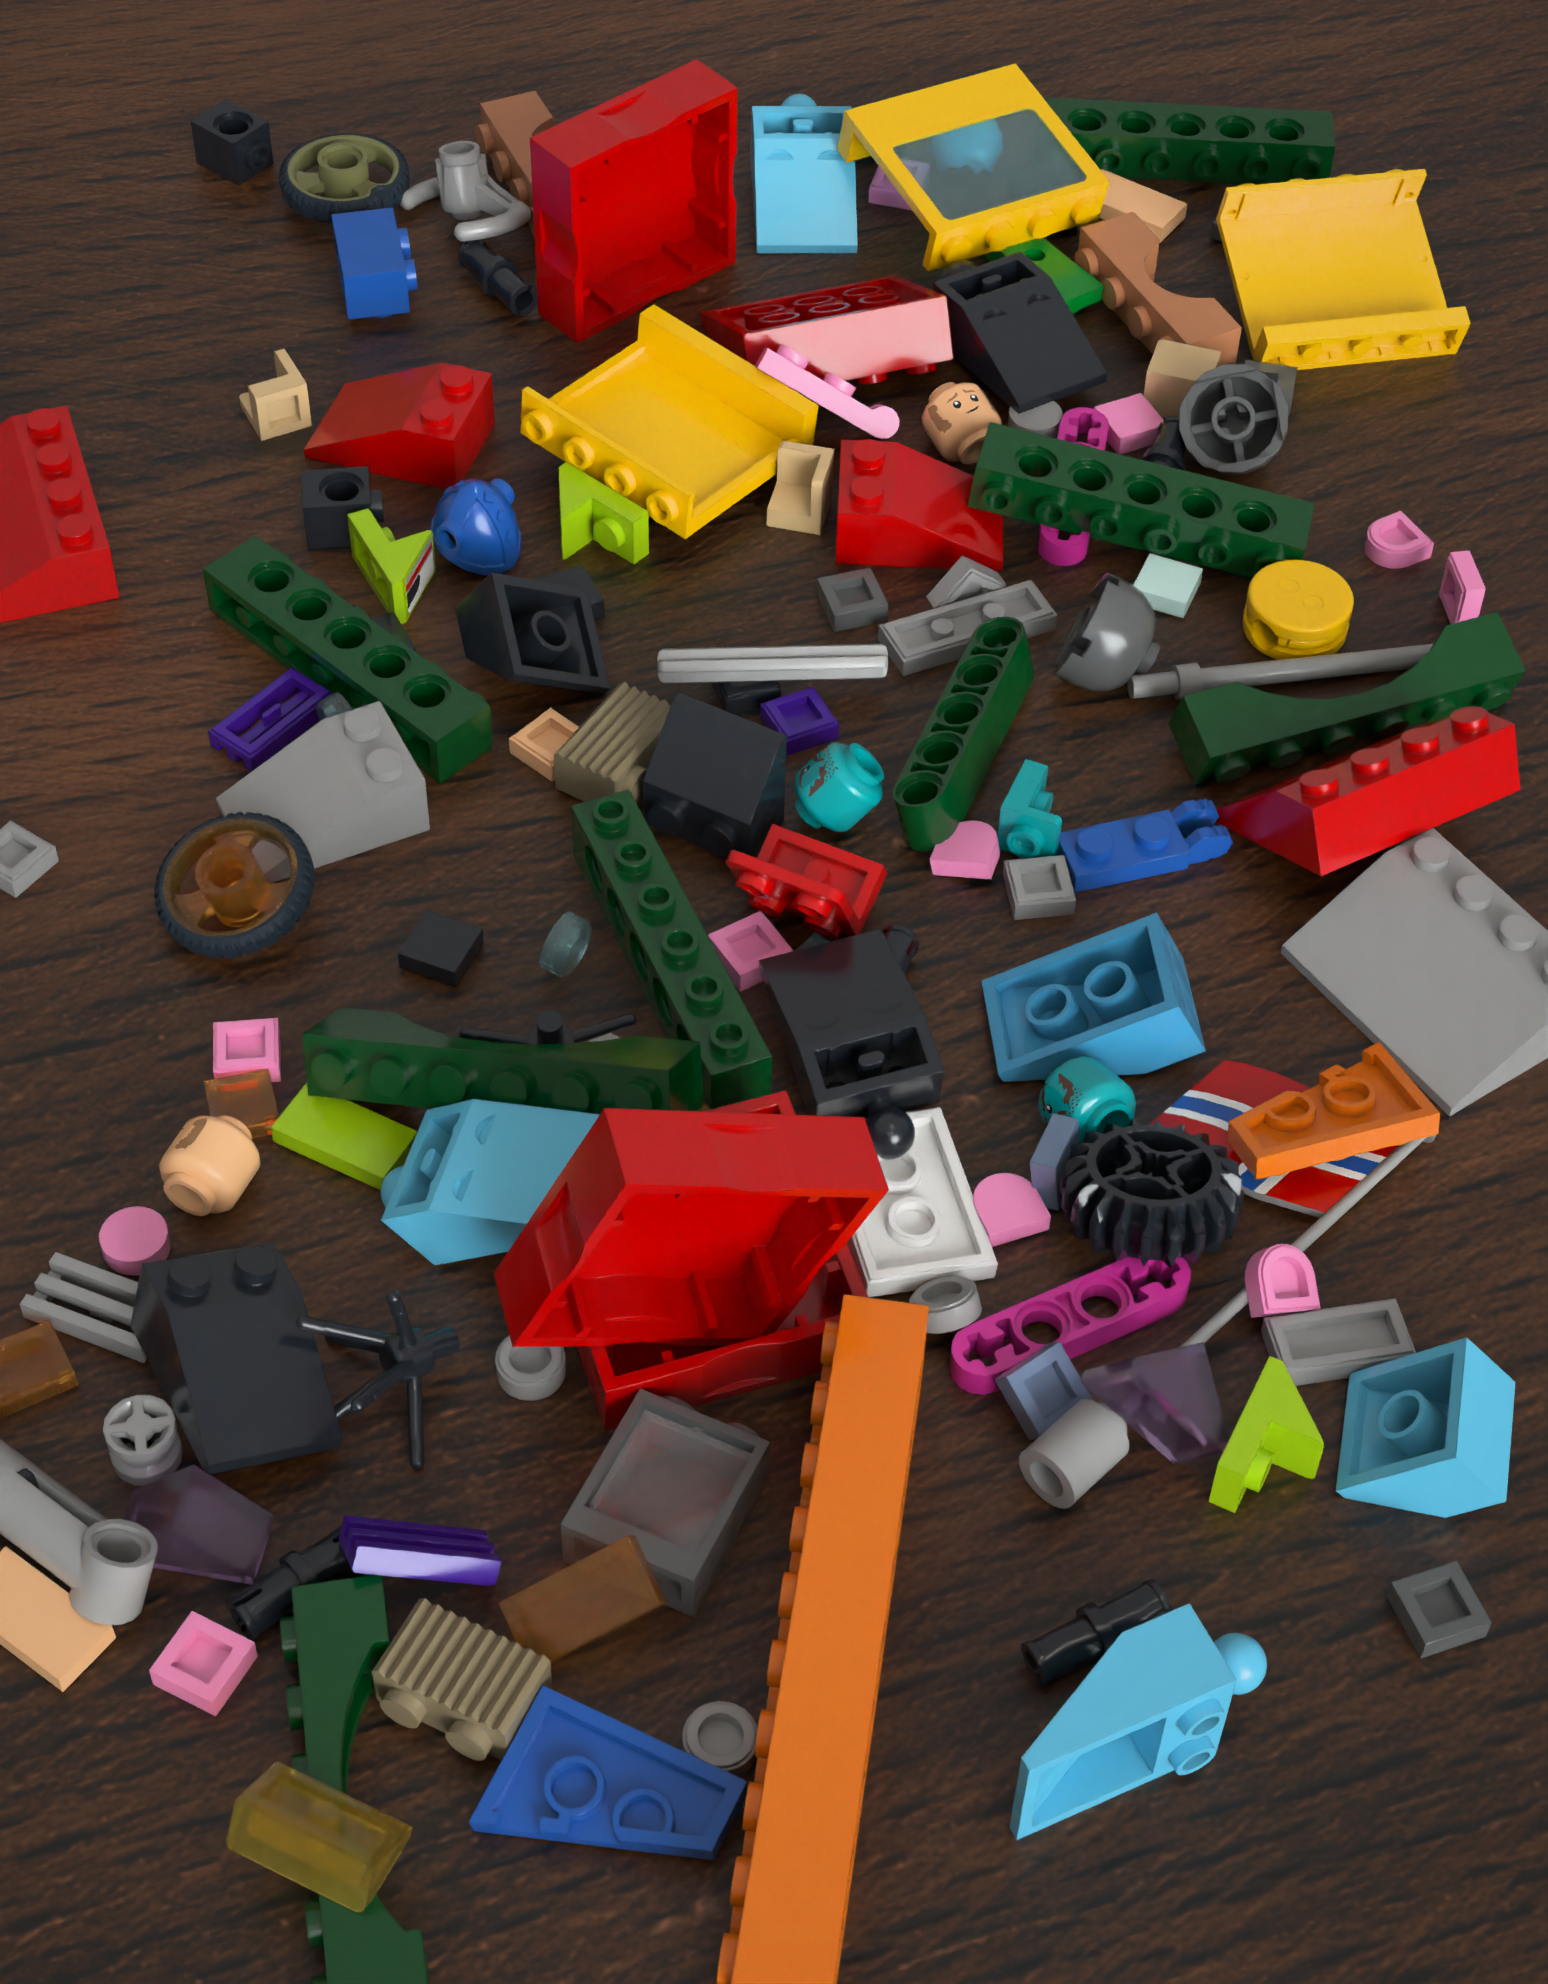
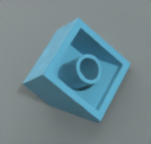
(1428, 1432)

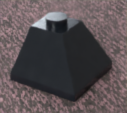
(533, 633)

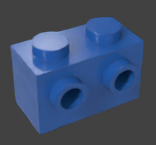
(373, 263)

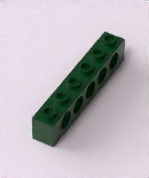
(1201, 140)
(1137, 502)
(348, 653)
(669, 947)

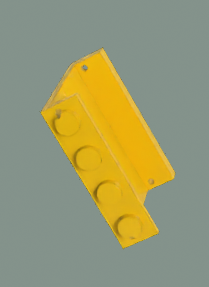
(1336, 271)

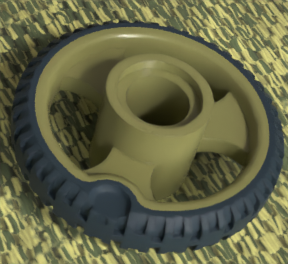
(342, 176)

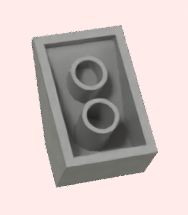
(338, 787)

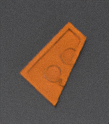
(1338, 1118)

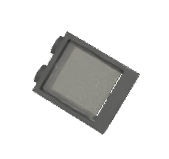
(677, 1487)

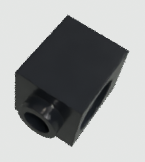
(232, 142)
(330, 497)

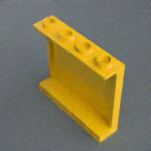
(672, 423)

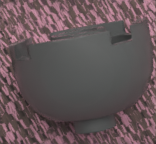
(1233, 419)
(1109, 638)

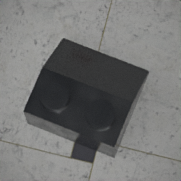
(715, 779)

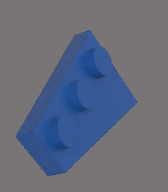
(606, 1785)

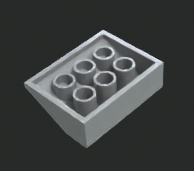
(1434, 969)

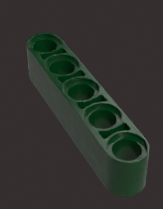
(963, 733)

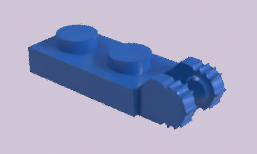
(1143, 845)

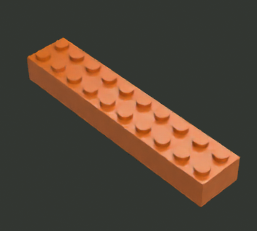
(829, 1652)

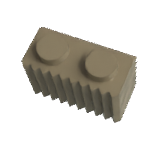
(612, 746)
(459, 1680)

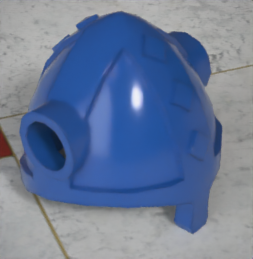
(482, 525)

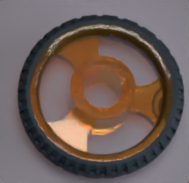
(227, 859)

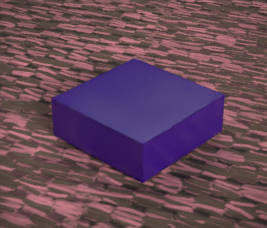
(801, 718)

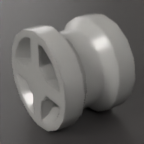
(127, 1432)

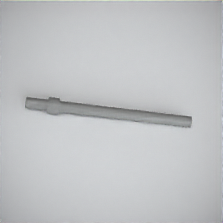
(1190, 678)

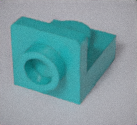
(1025, 815)

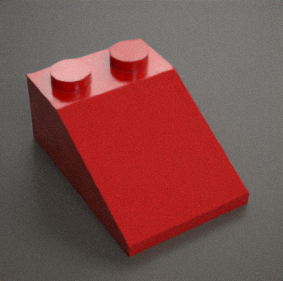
(409, 424)
(909, 511)

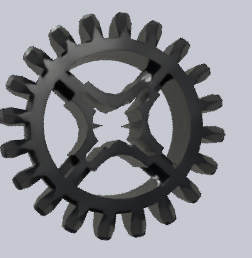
(1151, 1192)

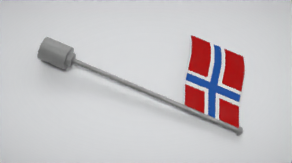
(1090, 1434)

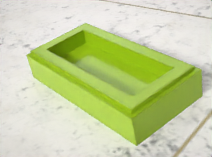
(343, 1136)

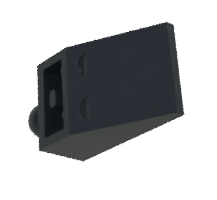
(1017, 332)
(856, 1035)

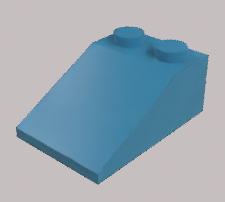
(1102, 999)

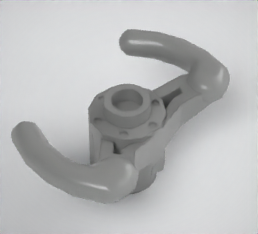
(467, 191)

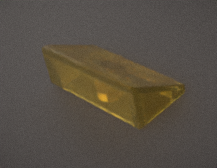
(316, 1836)

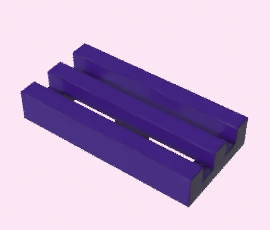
(279, 723)
(419, 1551)

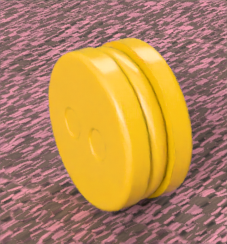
(1297, 610)

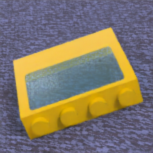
(978, 163)

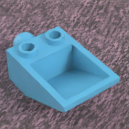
(800, 179)
(478, 1176)
(1137, 1715)

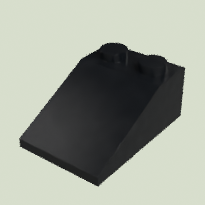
(233, 1358)

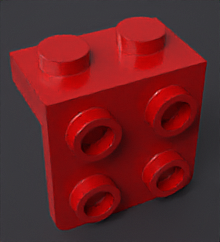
(809, 880)

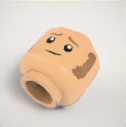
(958, 421)
(209, 1165)

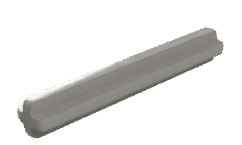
(772, 663)

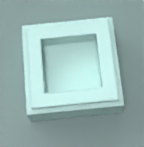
(1169, 584)

